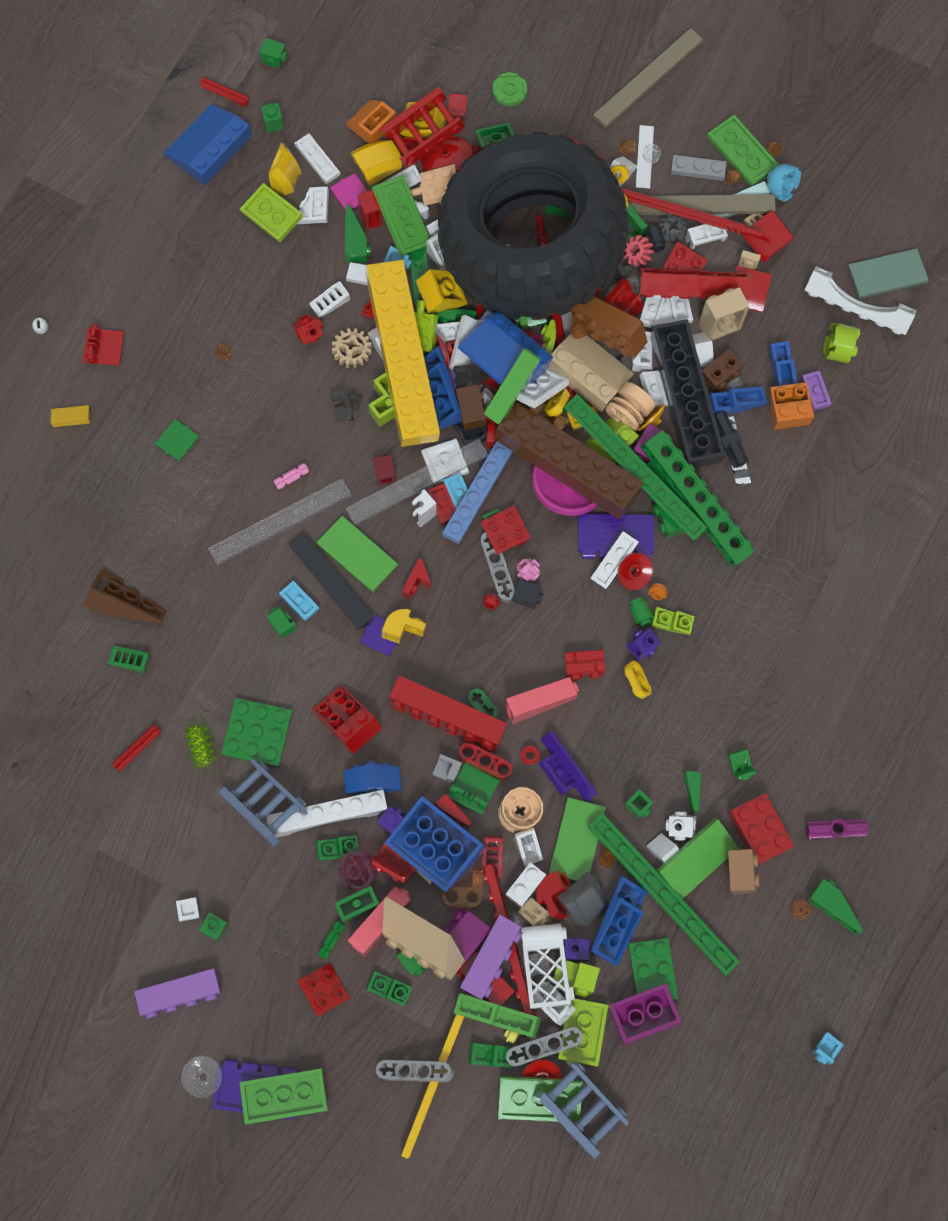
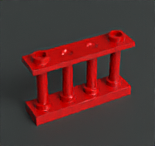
(412, 114)

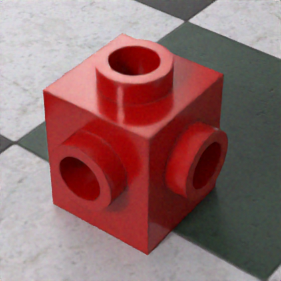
(308, 329)

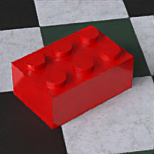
(761, 828)

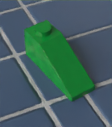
(355, 240)
(832, 902)

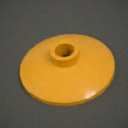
(653, 418)

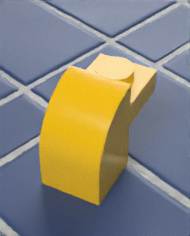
(399, 622)

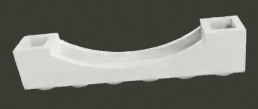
(896, 318)
(333, 811)

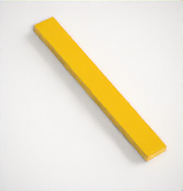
(431, 1088)

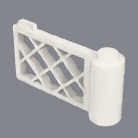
(546, 938)

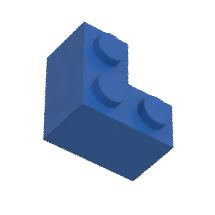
(372, 778)

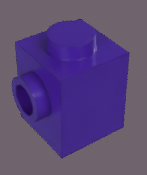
(390, 819)
(576, 949)

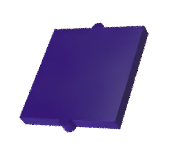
(373, 637)

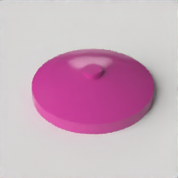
(558, 496)

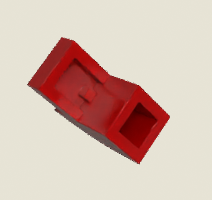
(549, 889)

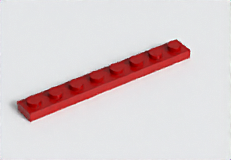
(517, 973)

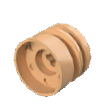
(630, 406)
(519, 799)

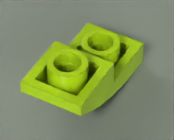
(549, 333)
(672, 621)

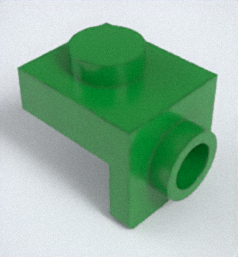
(741, 764)

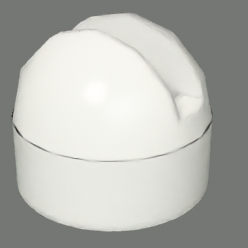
(43, 325)

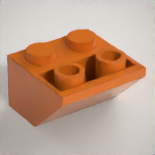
(370, 119)
(790, 406)

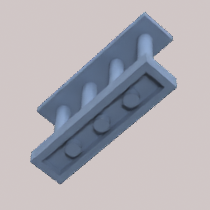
(257, 819)
(561, 1114)

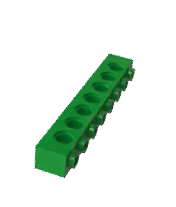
(687, 495)

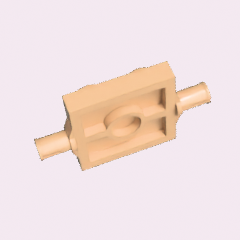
(434, 184)

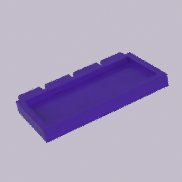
(600, 531)
(229, 1093)

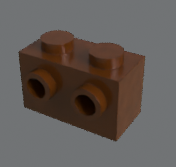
(722, 371)
(471, 407)

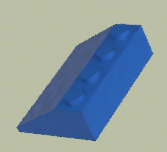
(209, 143)
(498, 345)
(435, 844)

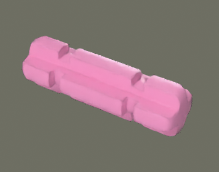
(291, 476)

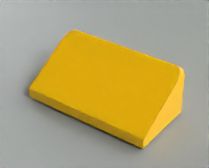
(70, 416)

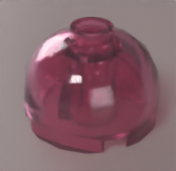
(356, 870)

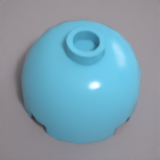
(783, 180)

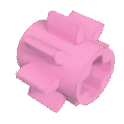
(528, 570)

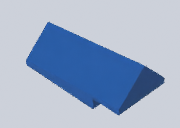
(442, 390)
(619, 921)

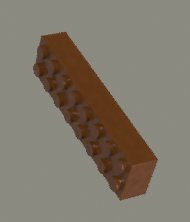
(568, 460)

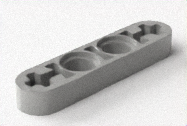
(495, 567)
(543, 1044)
(414, 1074)

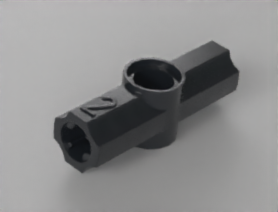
(731, 441)

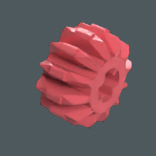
(640, 257)

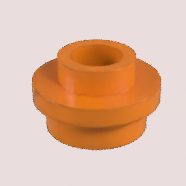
(657, 591)

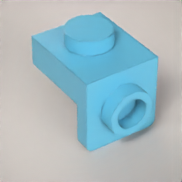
(393, 255)
(827, 1049)

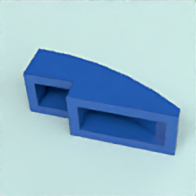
(782, 363)
(738, 400)

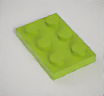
(271, 212)
(590, 1020)

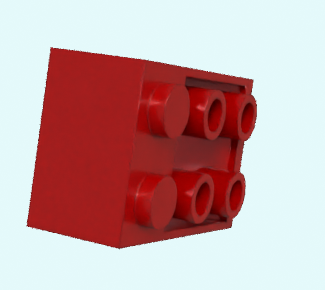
(347, 719)

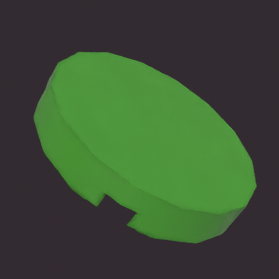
(509, 89)

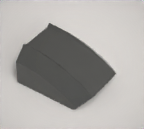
(584, 901)

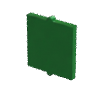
(177, 440)

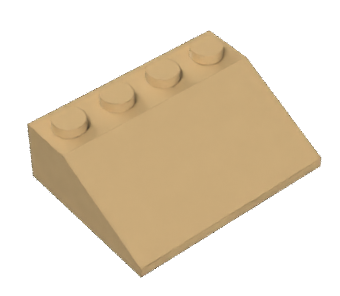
(591, 370)
(420, 940)

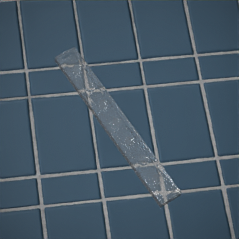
(416, 482)
(279, 522)

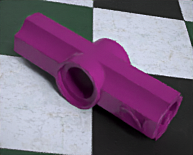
(848, 828)

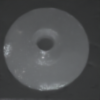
(191, 1077)

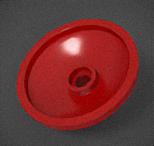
(457, 152)

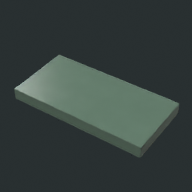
(887, 273)

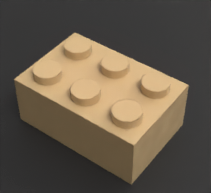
(723, 313)

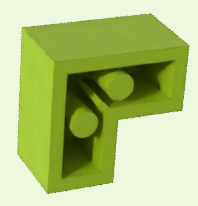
(381, 408)
(580, 977)

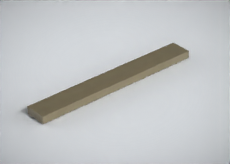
(647, 78)
(715, 204)

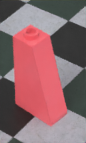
(540, 700)
(371, 929)

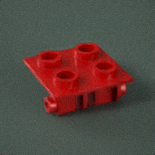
(684, 259)
(103, 346)
(505, 530)
(323, 989)

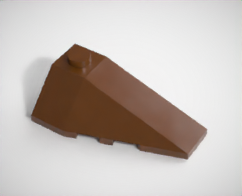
(113, 598)

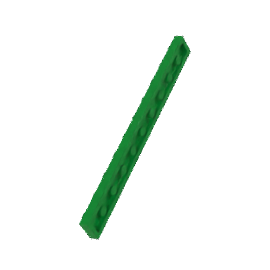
(635, 466)
(663, 894)

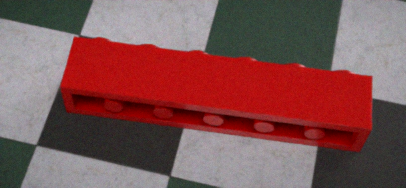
(691, 283)

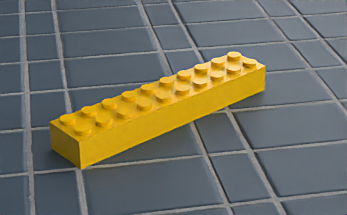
(402, 353)

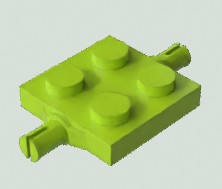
(426, 327)

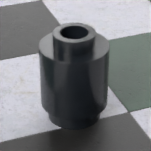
(655, 237)

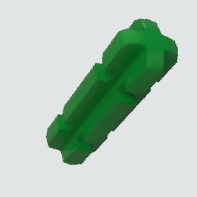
(331, 940)

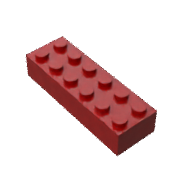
(447, 714)

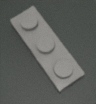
(698, 167)

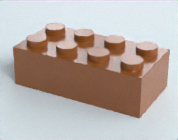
(611, 326)

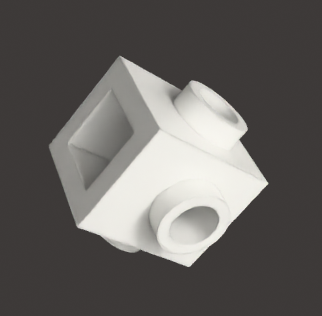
(688, 825)

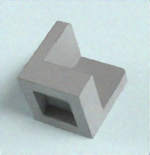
(447, 769)

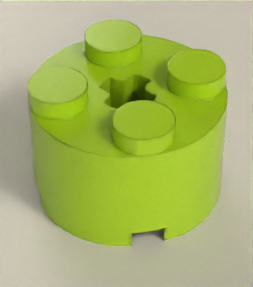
(841, 343)

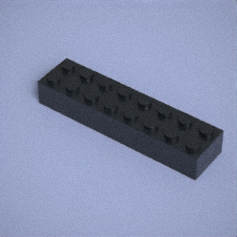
(687, 393)

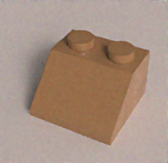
(742, 871)

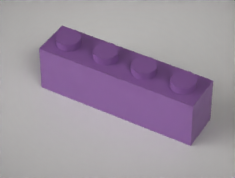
(491, 956)
(178, 992)

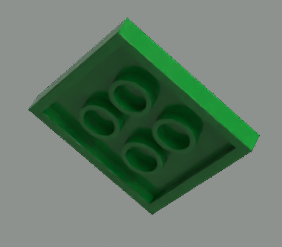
(257, 732)

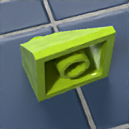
(622, 431)

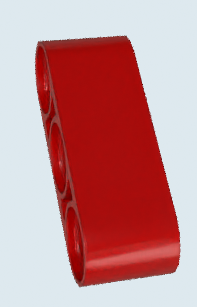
(478, 754)

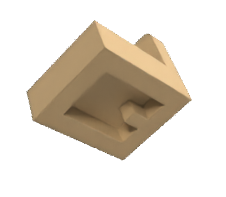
(749, 260)
(535, 913)

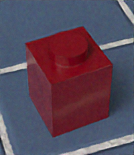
(384, 469)

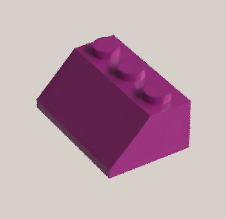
(466, 932)
(644, 1015)

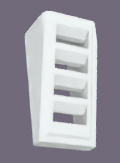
(338, 287)

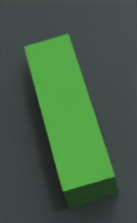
(512, 386)
(497, 1015)

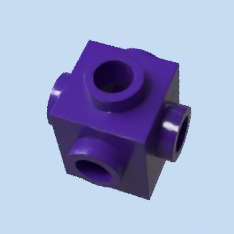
(643, 643)

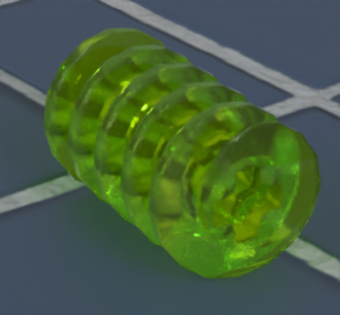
(199, 746)

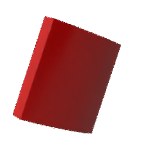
(775, 236)
(759, 288)
(625, 299)

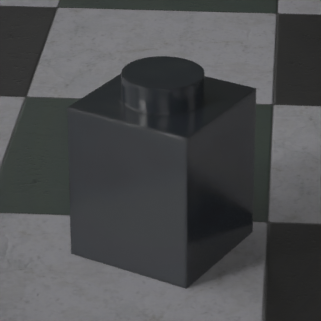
(527, 594)

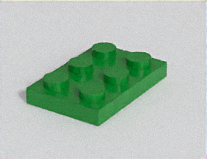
(652, 966)

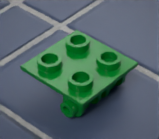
(473, 788)

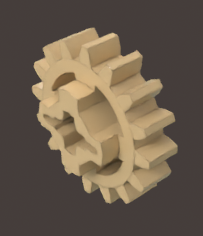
(345, 342)

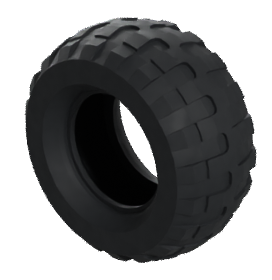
(526, 174)

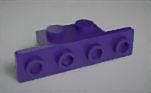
(563, 770)

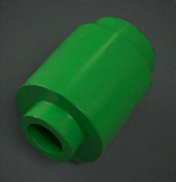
(641, 612)

